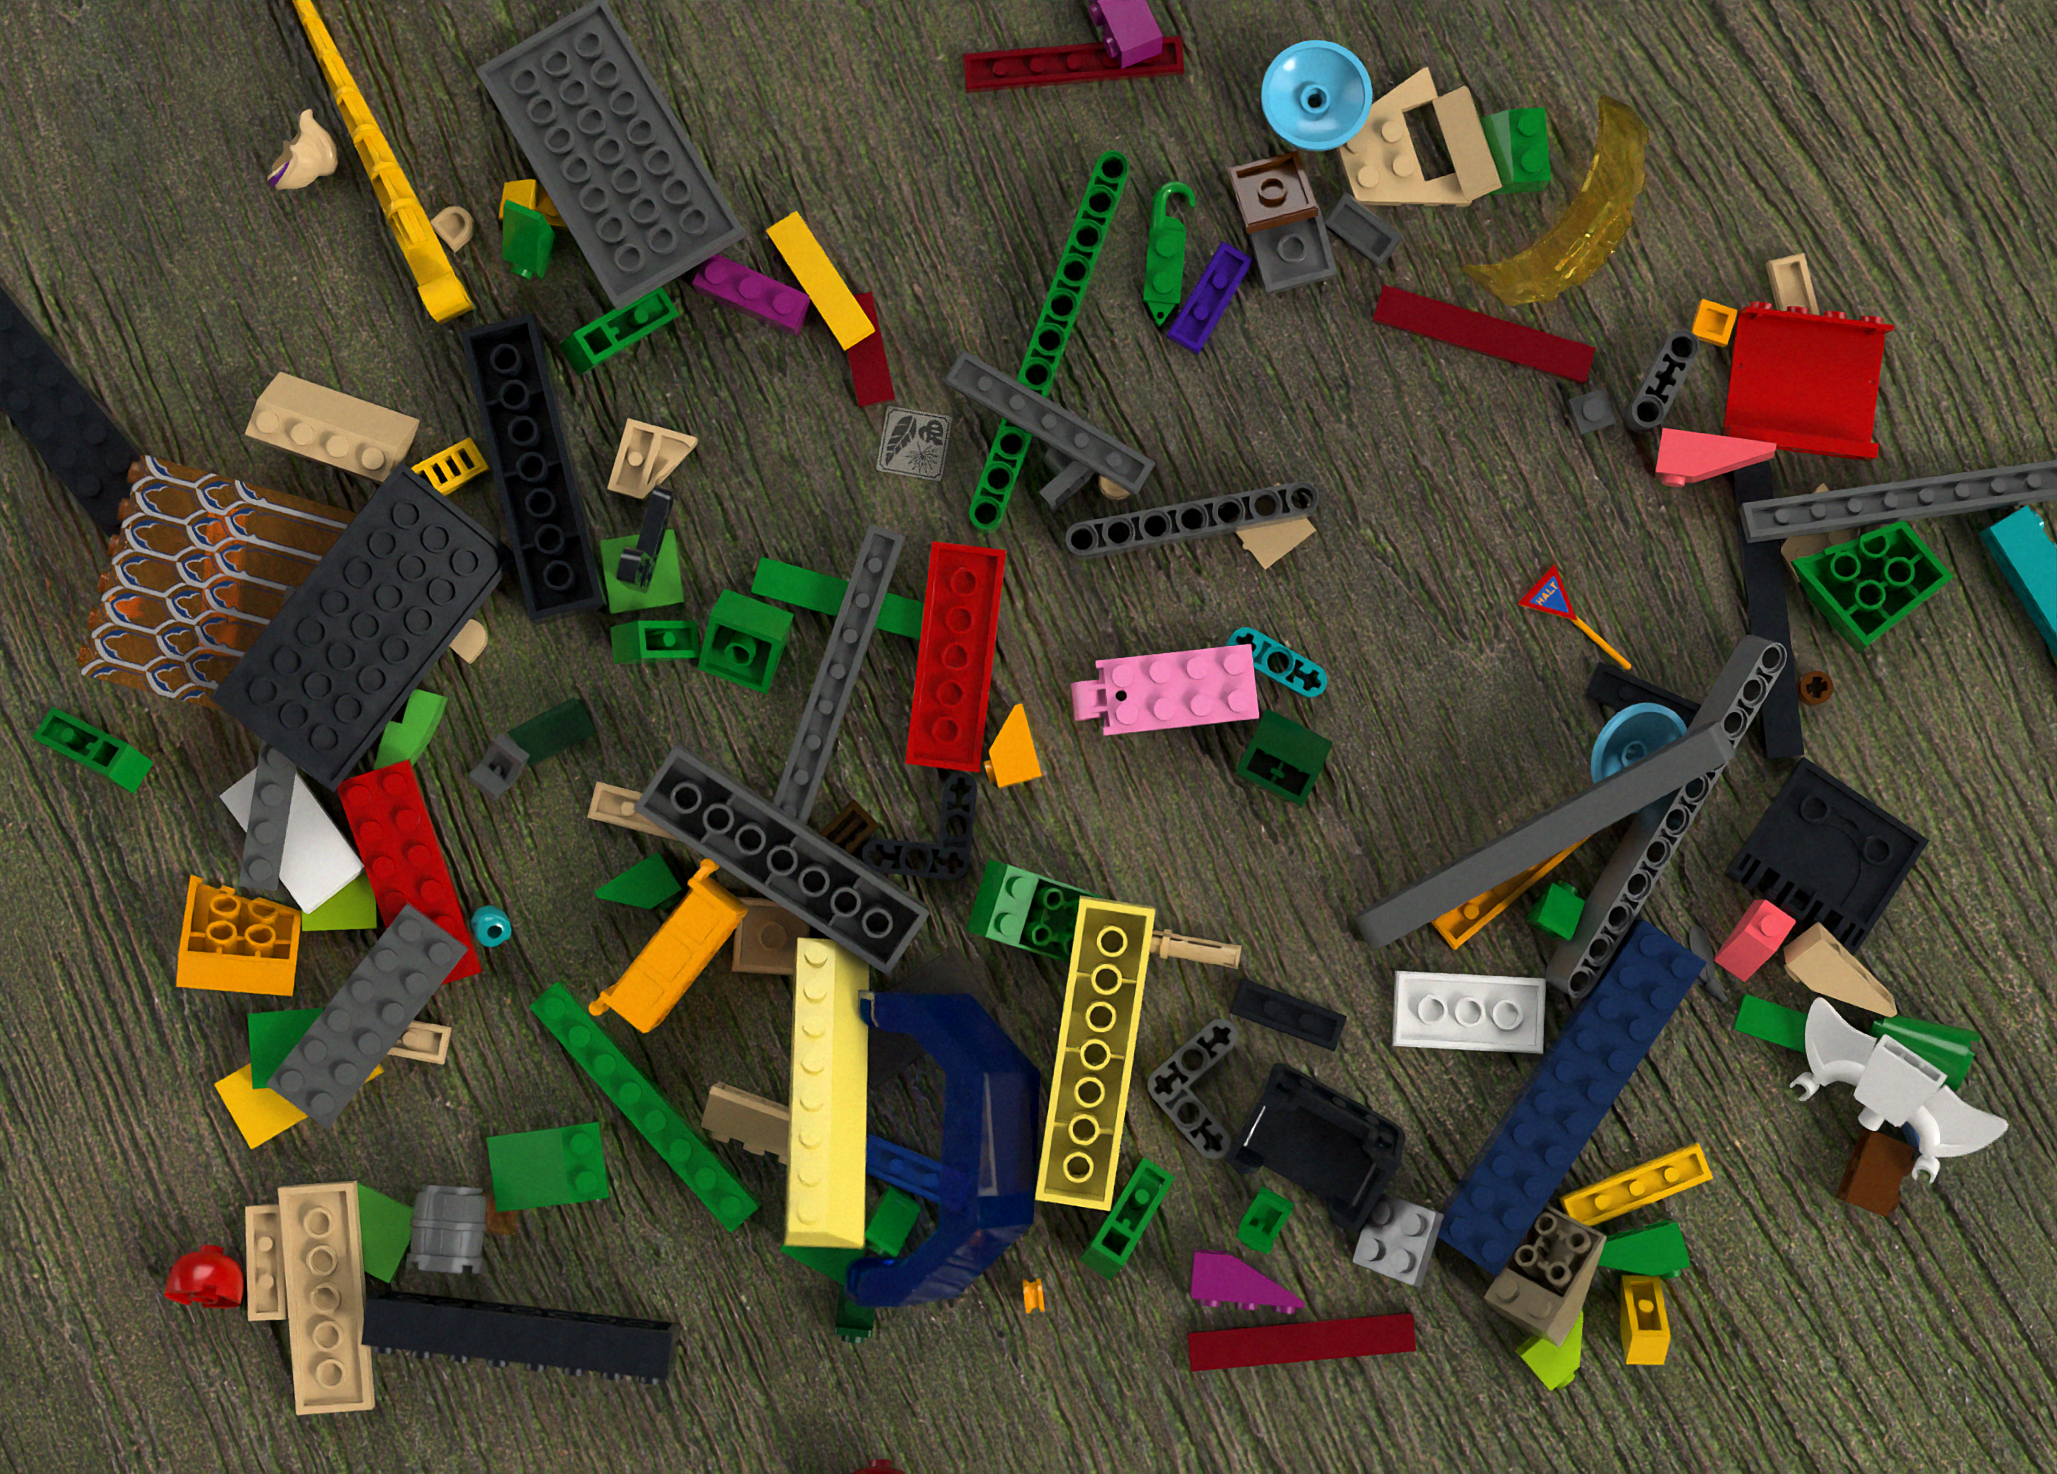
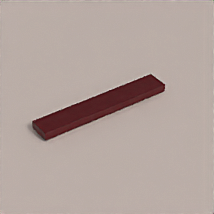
(1063, 66)
(1483, 334)
(1301, 1341)

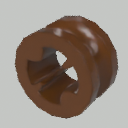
(1821, 697)

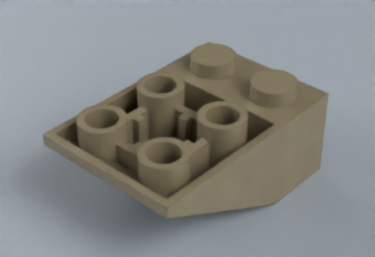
(1548, 1276)

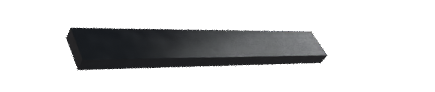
(1768, 616)

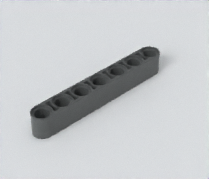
(1205, 508)

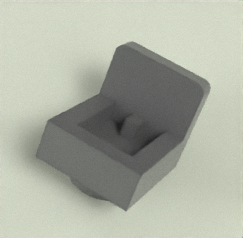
(499, 767)

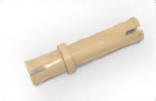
(1194, 949)

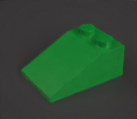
(548, 1166)

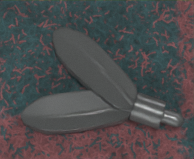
(1700, 946)

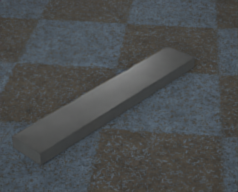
(1049, 422)

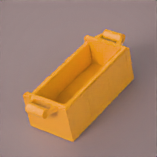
(675, 953)

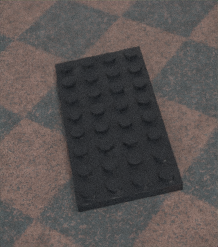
(364, 627)

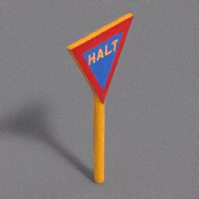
(1551, 597)

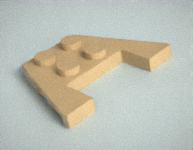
(1382, 159)

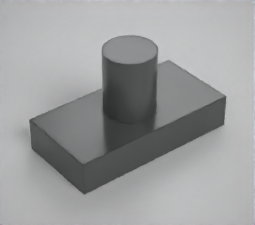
(1068, 479)

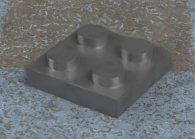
(1293, 255)
(1398, 1239)

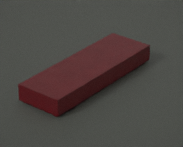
(869, 361)

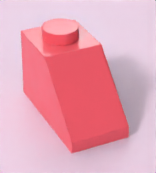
(1754, 939)

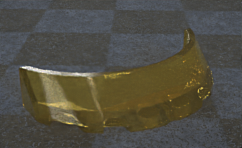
(1591, 224)

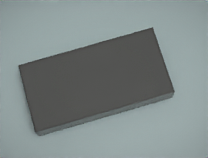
(1363, 229)

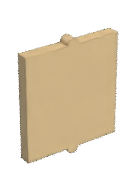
(1273, 541)

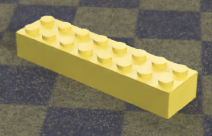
(1095, 1053)

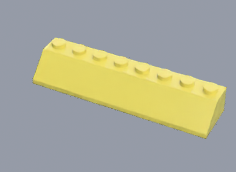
(827, 1098)

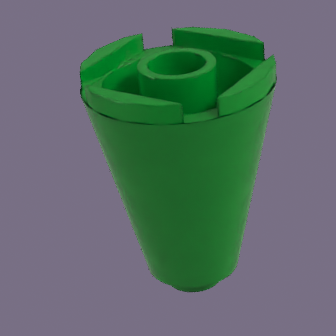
(1936, 1043)

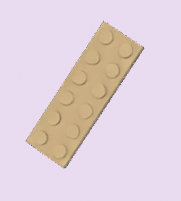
(326, 1297)

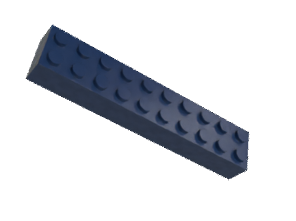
(1567, 1096)

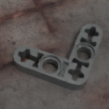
(1182, 1093)

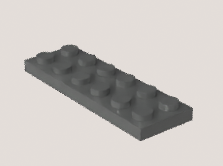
(367, 1016)

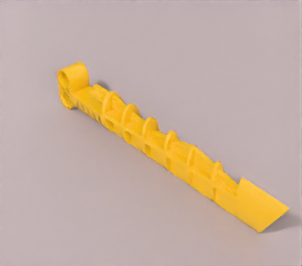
(437, 282)

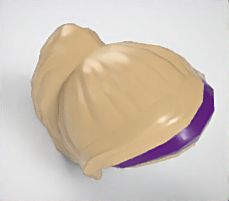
(305, 157)

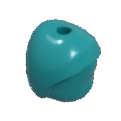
(490, 926)

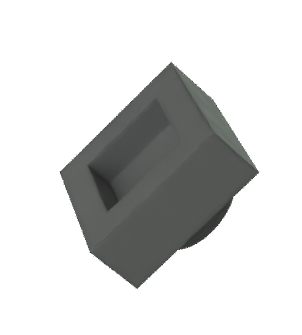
(1591, 412)

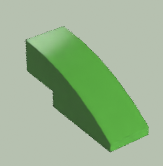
(415, 732)

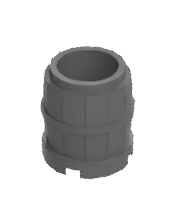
(447, 1229)

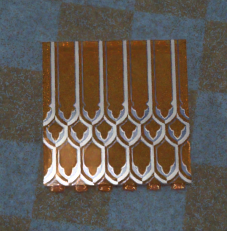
(198, 577)

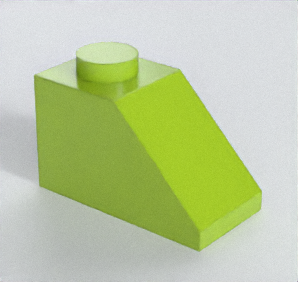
(1553, 1364)

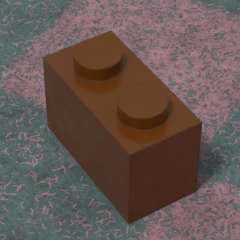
(1876, 1172)

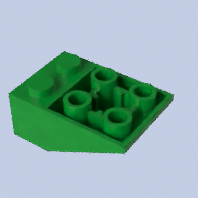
(1026, 910)

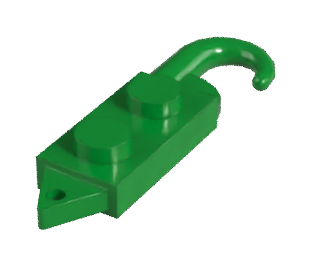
(1165, 253)

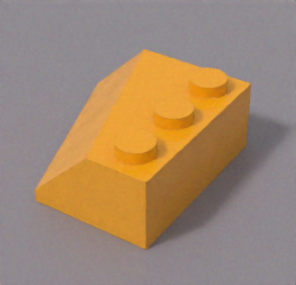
(237, 942)

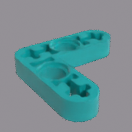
(1264, 647)

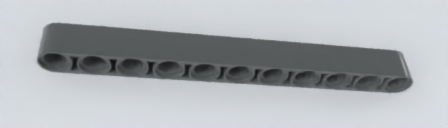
(1661, 825)
(1544, 835)

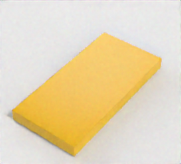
(262, 1111)

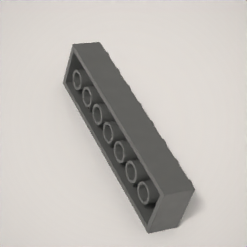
(782, 858)

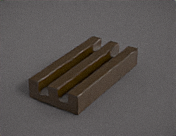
(863, 816)

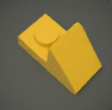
(534, 197)

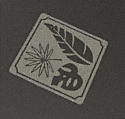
(914, 443)

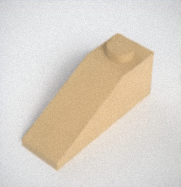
(1834, 972)

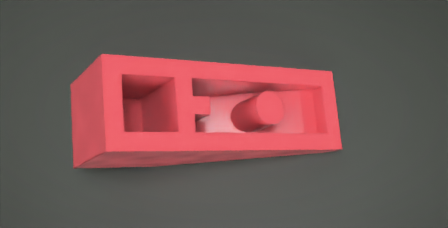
(1699, 456)

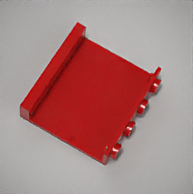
(1805, 380)

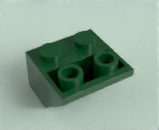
(1283, 759)

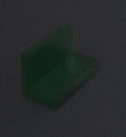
(553, 731)

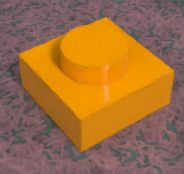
(1713, 322)

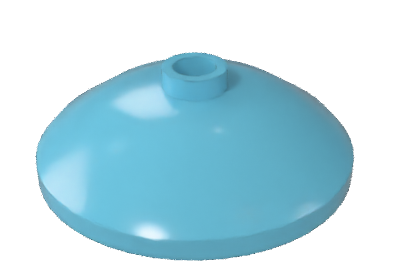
(1320, 72)
(1639, 728)

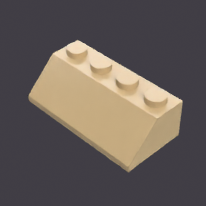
(331, 428)
(747, 1118)

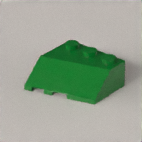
(1871, 581)

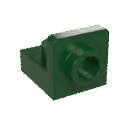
(853, 1321)

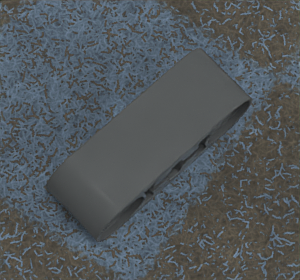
(1662, 360)

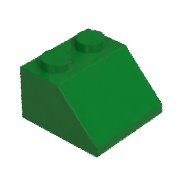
(1519, 149)
(744, 641)

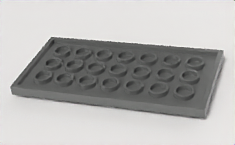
(610, 153)

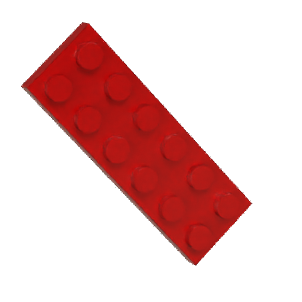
(956, 656)
(404, 853)

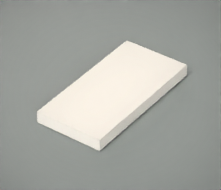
(315, 852)
(1469, 1012)

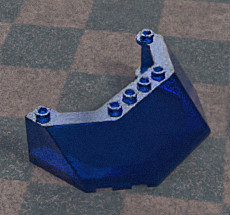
(984, 1152)

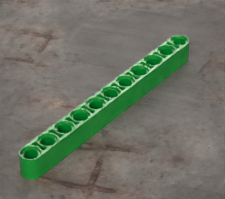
(1052, 324)

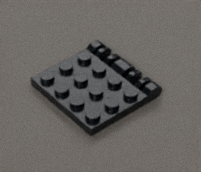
(1831, 852)

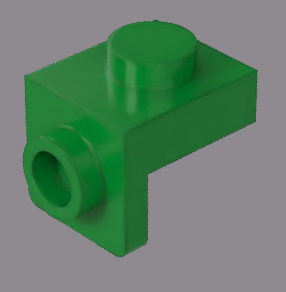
(1263, 1220)

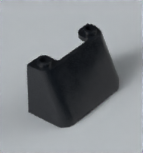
(1319, 1143)

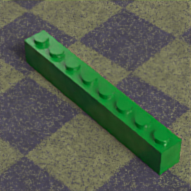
(646, 1105)

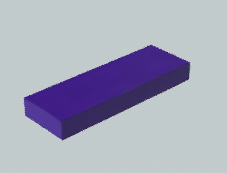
(1210, 298)

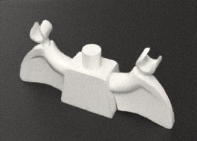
(1893, 1087)

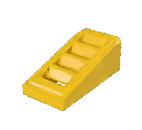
(440, 460)

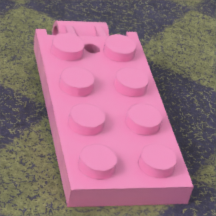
(1170, 690)

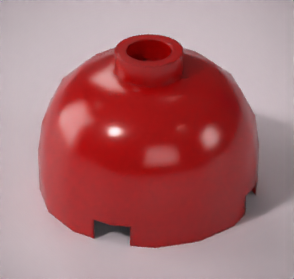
(206, 1278)

